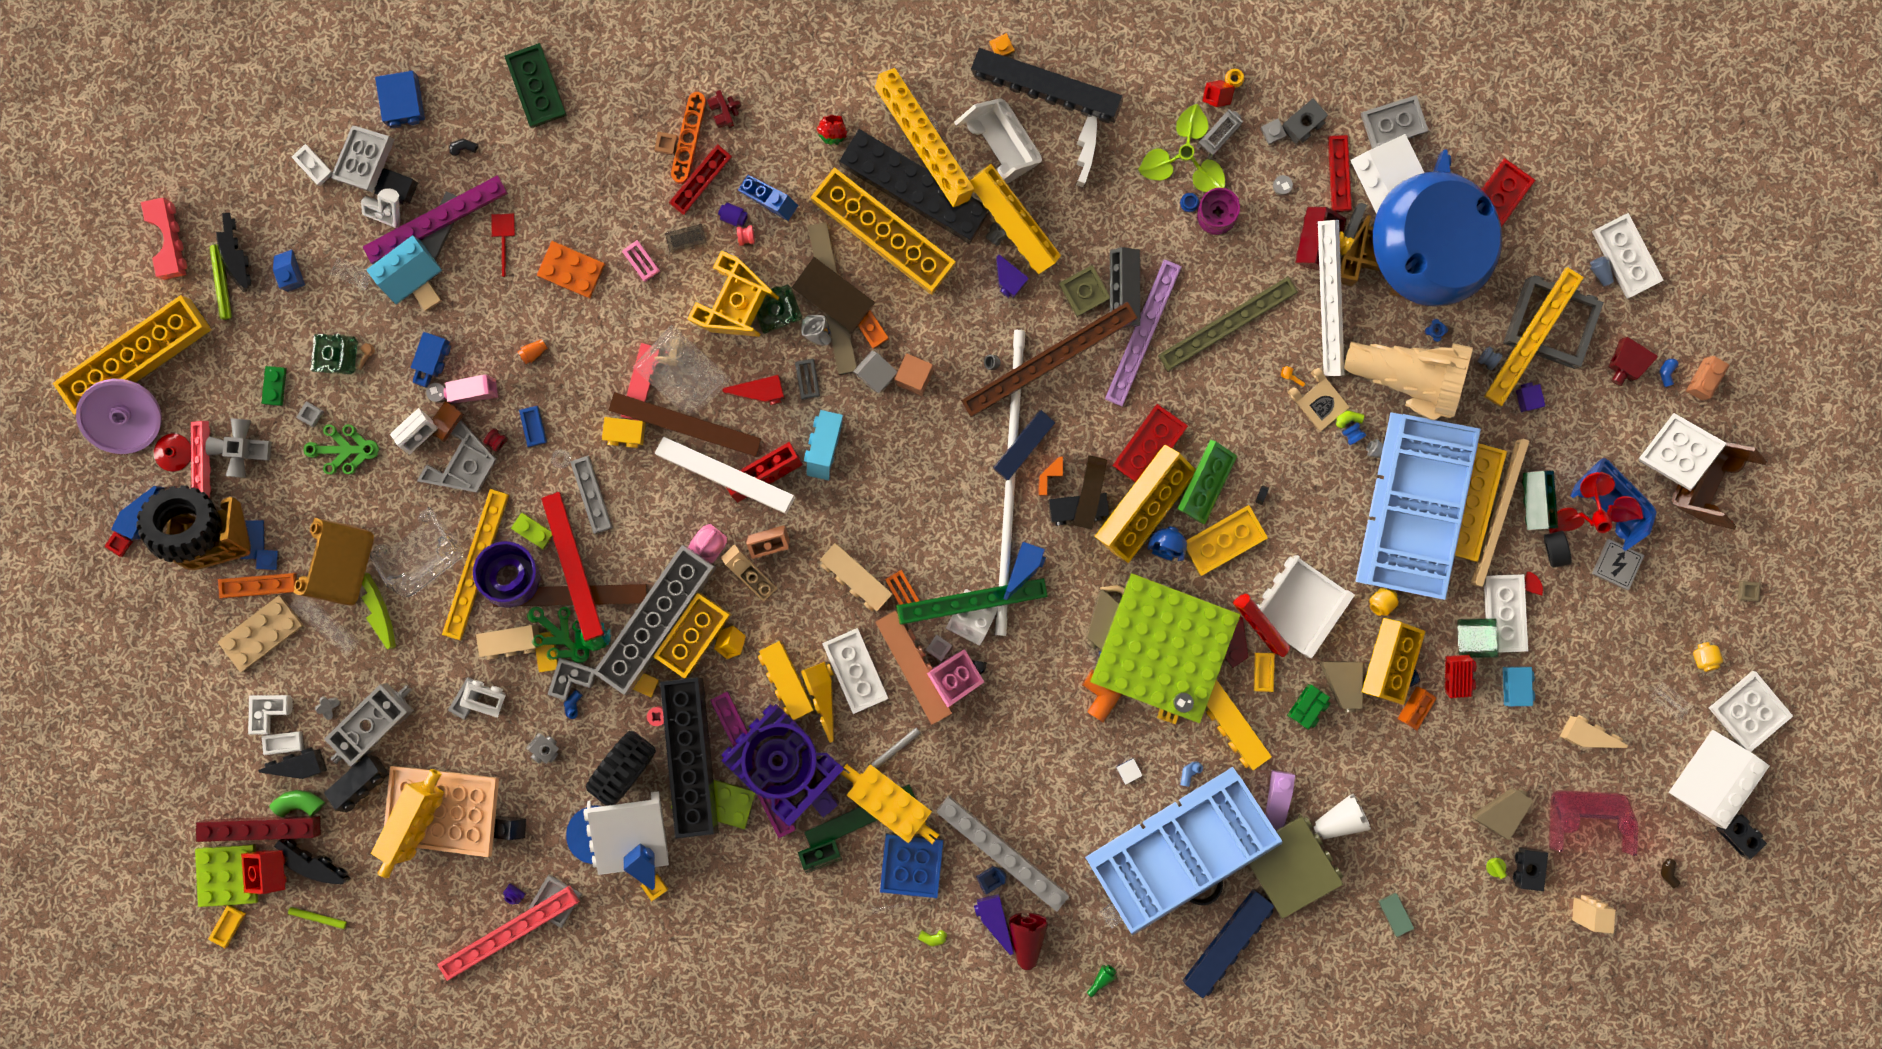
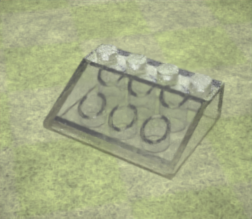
(681, 372)

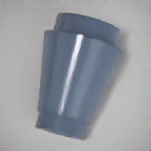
(1602, 270)

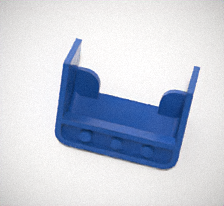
(1632, 530)

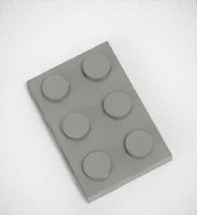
(1394, 121)

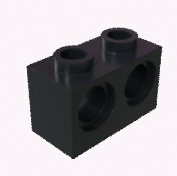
(1739, 838)

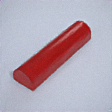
(700, 179)
(1261, 625)

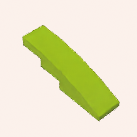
(380, 618)

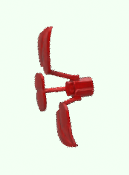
(1597, 485)

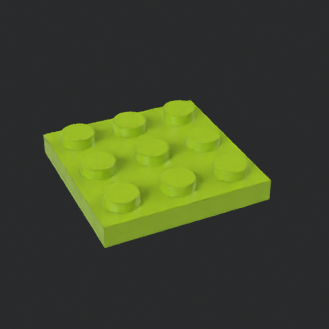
(221, 876)

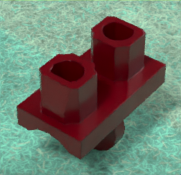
(719, 102)

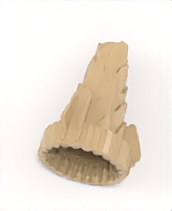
(1428, 376)

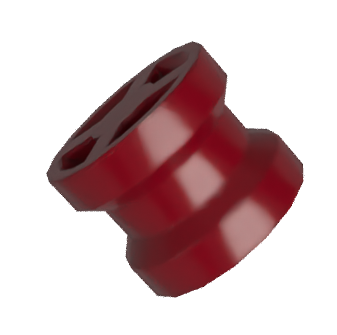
(495, 440)

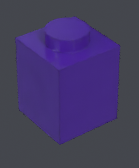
(1530, 397)
(825, 803)

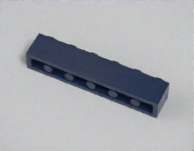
(1228, 943)

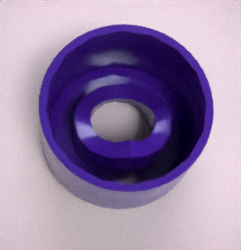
(489, 564)

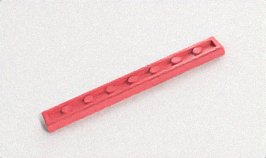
(508, 933)

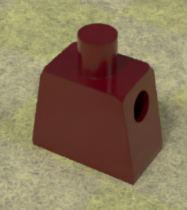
(1630, 361)

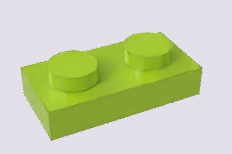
(532, 531)

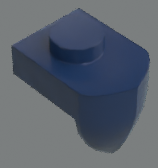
(991, 879)

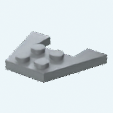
(468, 465)

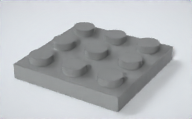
(362, 158)

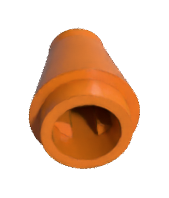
(532, 351)

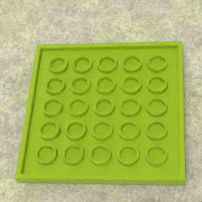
(1164, 646)

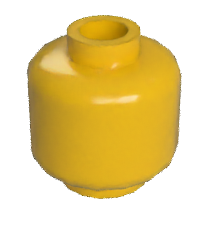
(1383, 601)
(1708, 657)

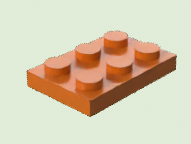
(570, 269)

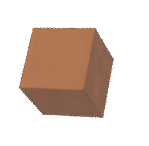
(914, 374)

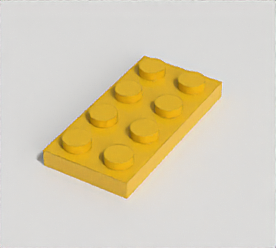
(1225, 540)

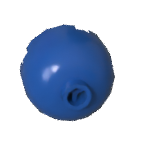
(1168, 544)

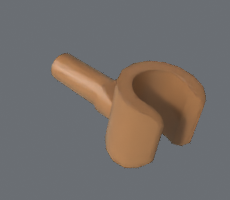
(368, 351)

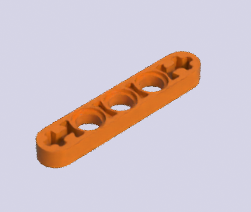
(688, 128)

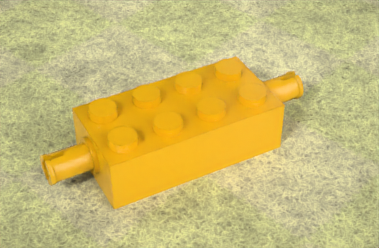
(889, 804)
(408, 823)

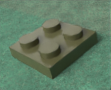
(1084, 291)

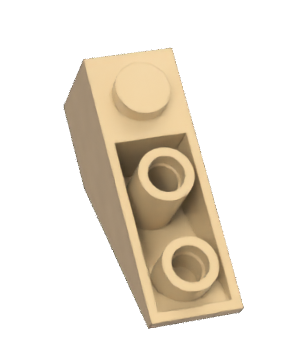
(748, 572)
(1585, 735)

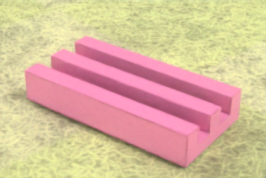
(650, 273)

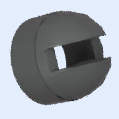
(992, 362)

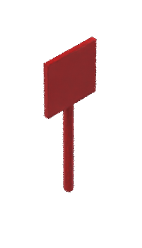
(503, 226)

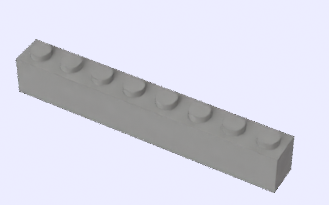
(1002, 853)

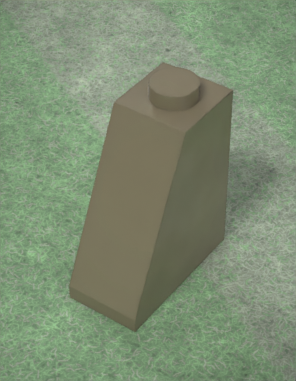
(1101, 620)
(1345, 683)
(1504, 812)

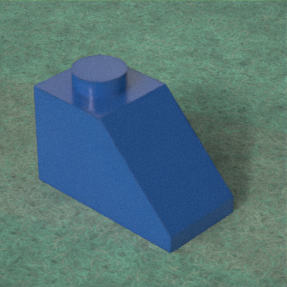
(287, 271)
(641, 865)

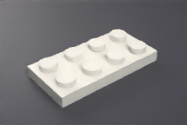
(1627, 255)
(1507, 604)
(855, 670)

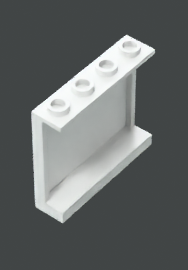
(1304, 605)
(621, 828)

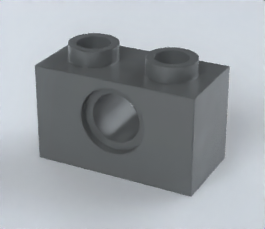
(1313, 114)

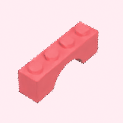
(169, 261)

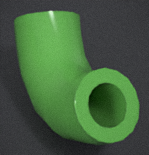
(296, 800)

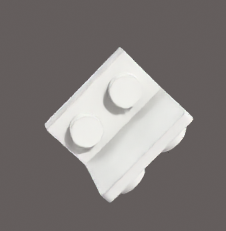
(972, 624)

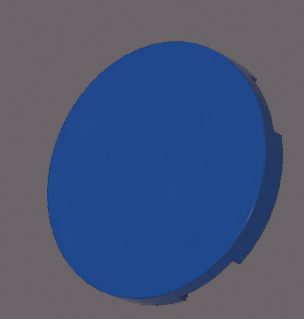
(577, 837)

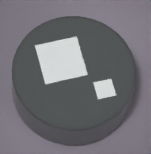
(1183, 702)

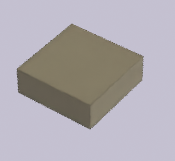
(1749, 591)

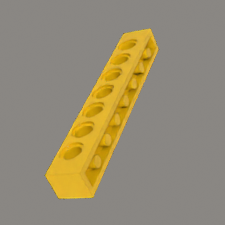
(924, 137)

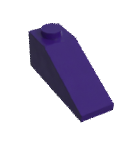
(993, 918)

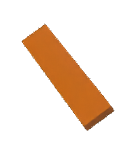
(257, 585)

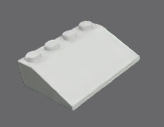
(1386, 167)
(1719, 779)

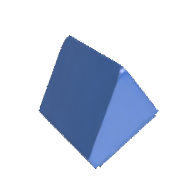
(256, 536)

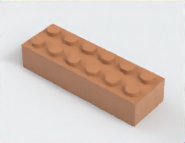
(913, 666)

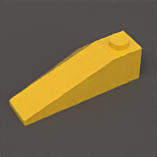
(819, 685)

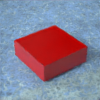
(118, 544)

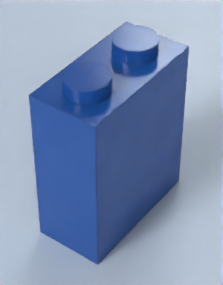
(400, 99)

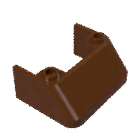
(1699, 499)

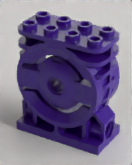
(779, 723)

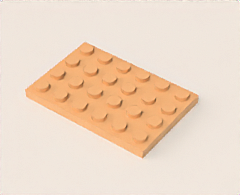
(464, 818)

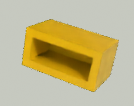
(623, 431)

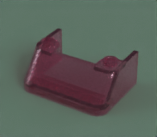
(1570, 806)

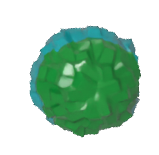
(597, 643)

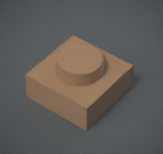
(666, 143)

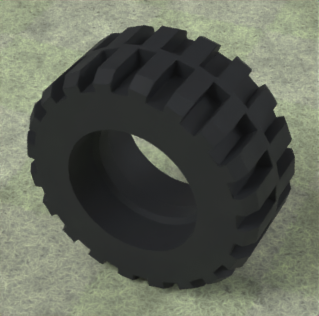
(170, 504)
(620, 768)

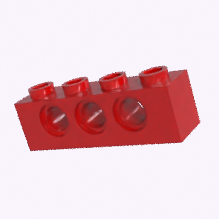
(771, 467)

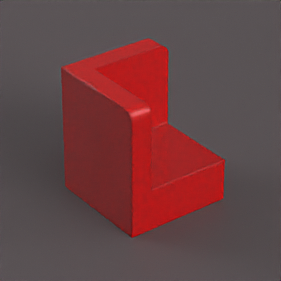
(1218, 93)

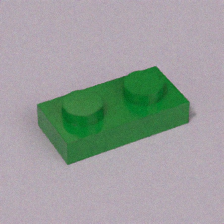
(273, 386)

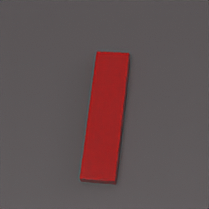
(1339, 173)

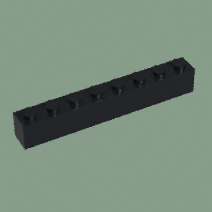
(1047, 85)

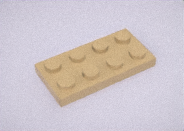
(260, 633)

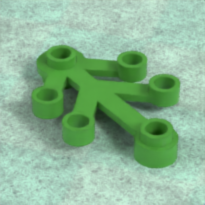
(343, 450)

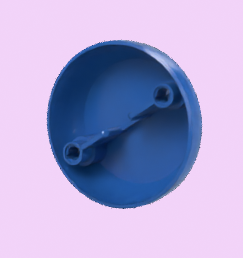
(1437, 238)

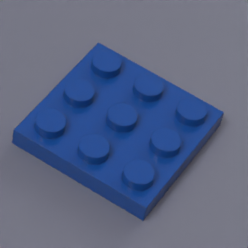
(911, 867)

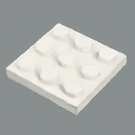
(1682, 452)
(1750, 711)

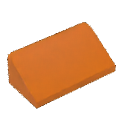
(1417, 708)

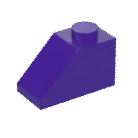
(1009, 278)

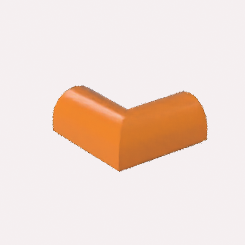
(1104, 701)

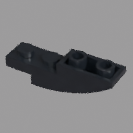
(233, 259)
(316, 868)

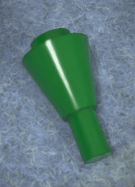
(1105, 976)

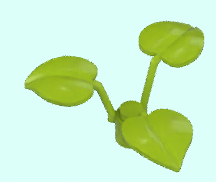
(1193, 125)

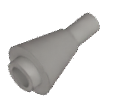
(1375, 449)

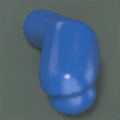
(1666, 371)
(570, 704)

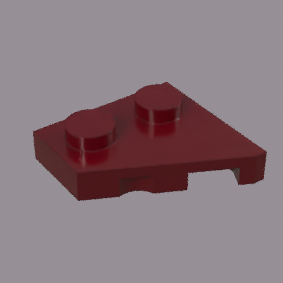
(1237, 649)

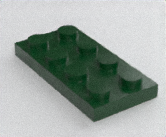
(535, 85)

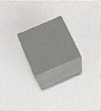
(875, 372)

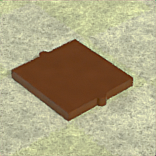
(446, 420)

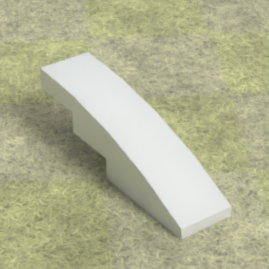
(1087, 141)

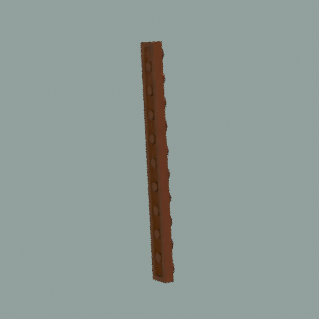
(1049, 359)

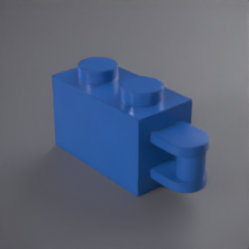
(429, 358)

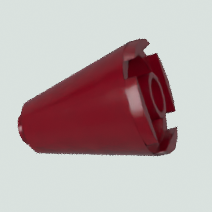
(1028, 938)

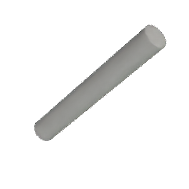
(897, 747)

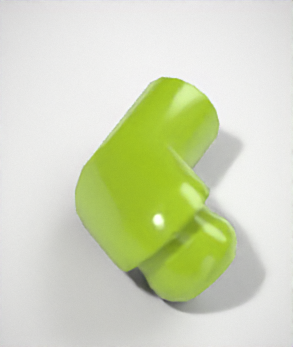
(1347, 417)
(934, 940)

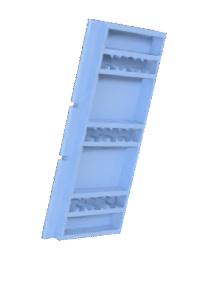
(1418, 505)
(1183, 850)

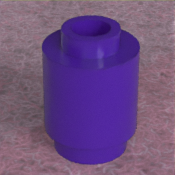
(733, 214)

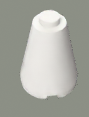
(1342, 819)

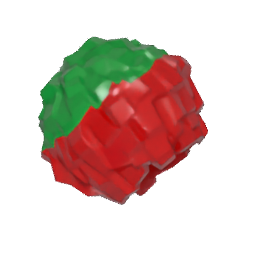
(832, 129)

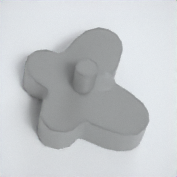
(326, 706)

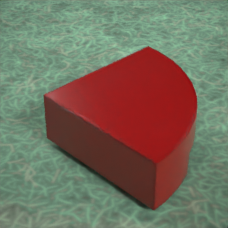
(1533, 584)

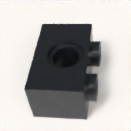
(1536, 878)

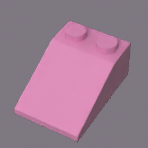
(955, 677)

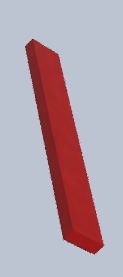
(572, 566)

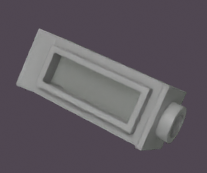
(1220, 132)

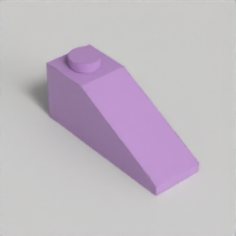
(1279, 797)

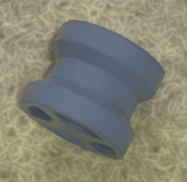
(1490, 358)

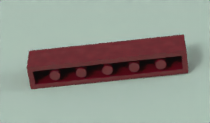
(258, 828)

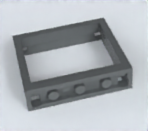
(1546, 352)

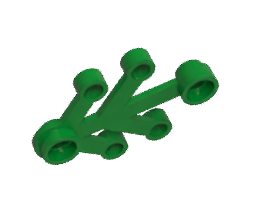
(561, 636)

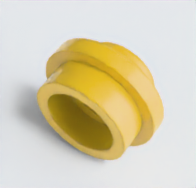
(1235, 72)

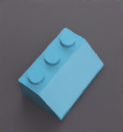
(404, 269)

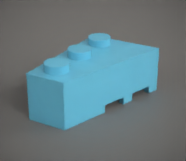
(823, 444)

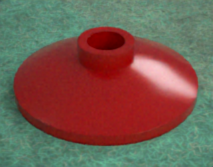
(180, 452)

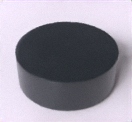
(1262, 495)

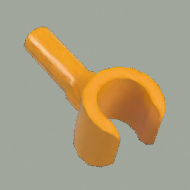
(1287, 374)

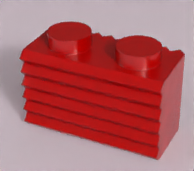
(1459, 676)

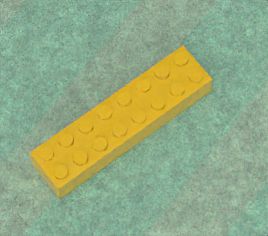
(883, 231)
(137, 350)

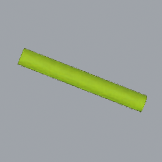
(317, 918)

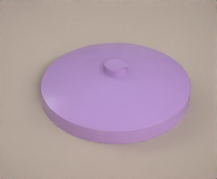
(118, 416)

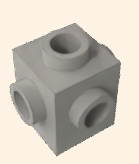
(538, 744)

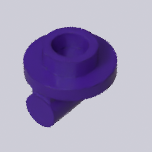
(513, 895)

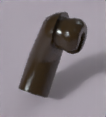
(1668, 871)

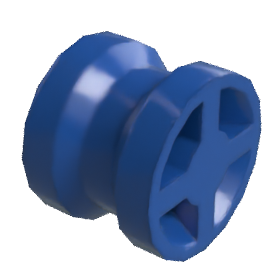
(1354, 433)

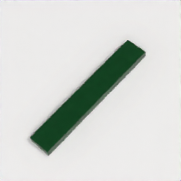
(843, 824)

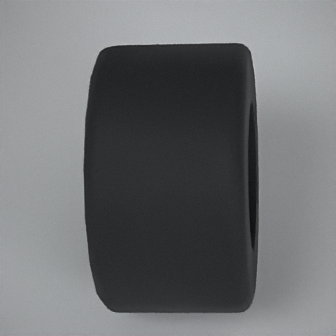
(1557, 549)

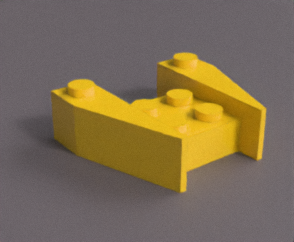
(736, 302)

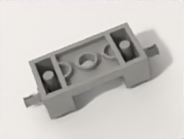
(383, 709)

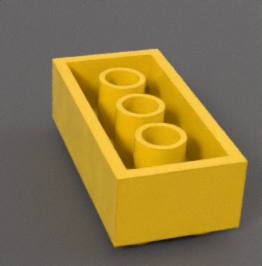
(692, 635)
(1393, 661)

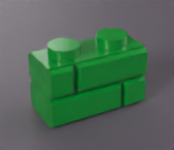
(1309, 707)

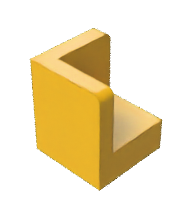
(730, 642)

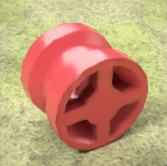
(745, 235)
(658, 711)

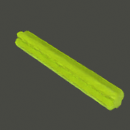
(220, 283)

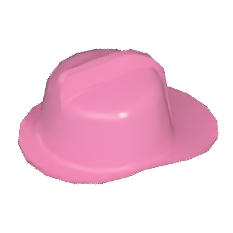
(708, 543)

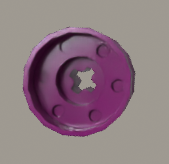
(1227, 205)

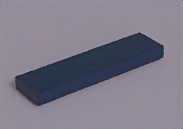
(1023, 445)

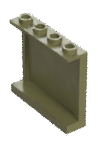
(1296, 869)

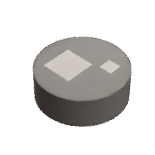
(1282, 185)
(435, 392)

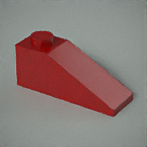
(761, 390)

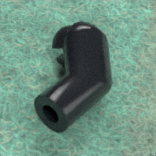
(461, 144)

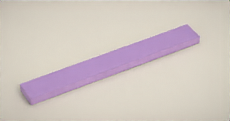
(1142, 334)

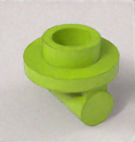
(1496, 867)

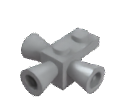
(238, 448)

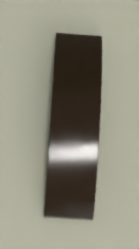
(1090, 492)

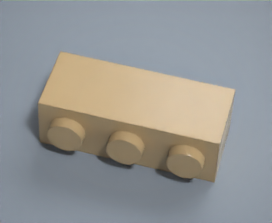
(507, 641)
(1593, 914)

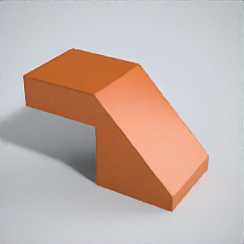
(1053, 470)

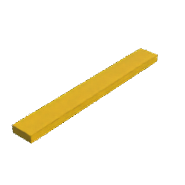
(1533, 337)
(466, 589)

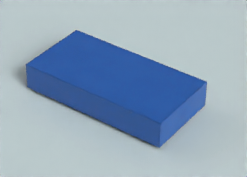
(533, 426)

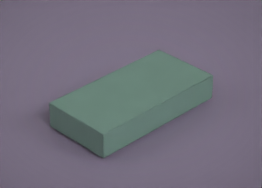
(1396, 914)

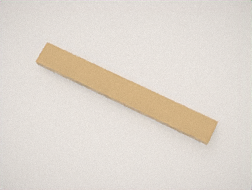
(1499, 512)

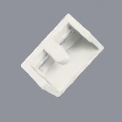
(478, 686)

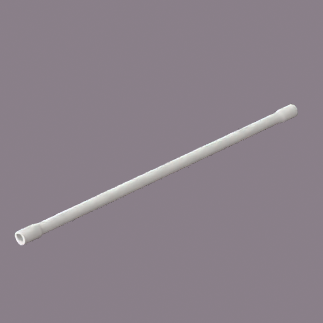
(1001, 619)

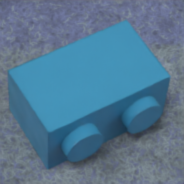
(1518, 686)

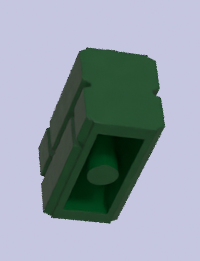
(819, 856)

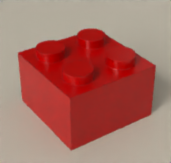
(263, 871)

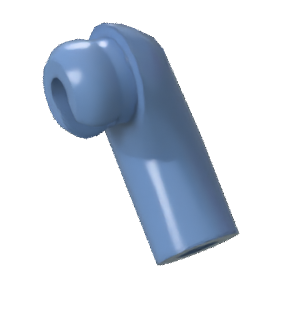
(1190, 770)

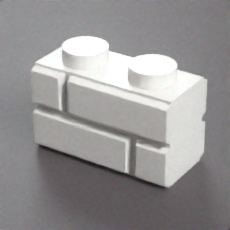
(413, 431)

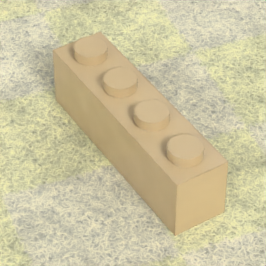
(856, 577)

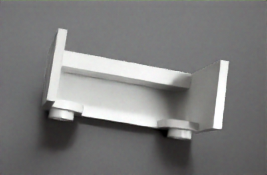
(1004, 136)

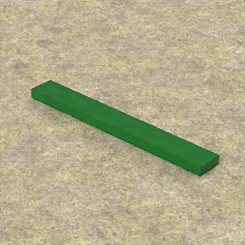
(968, 602)

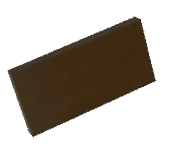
(833, 294)

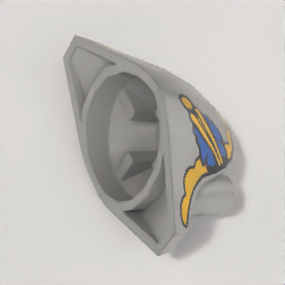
(816, 329)

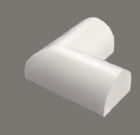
(384, 209)
(261, 709)

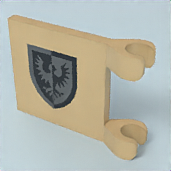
(1321, 403)

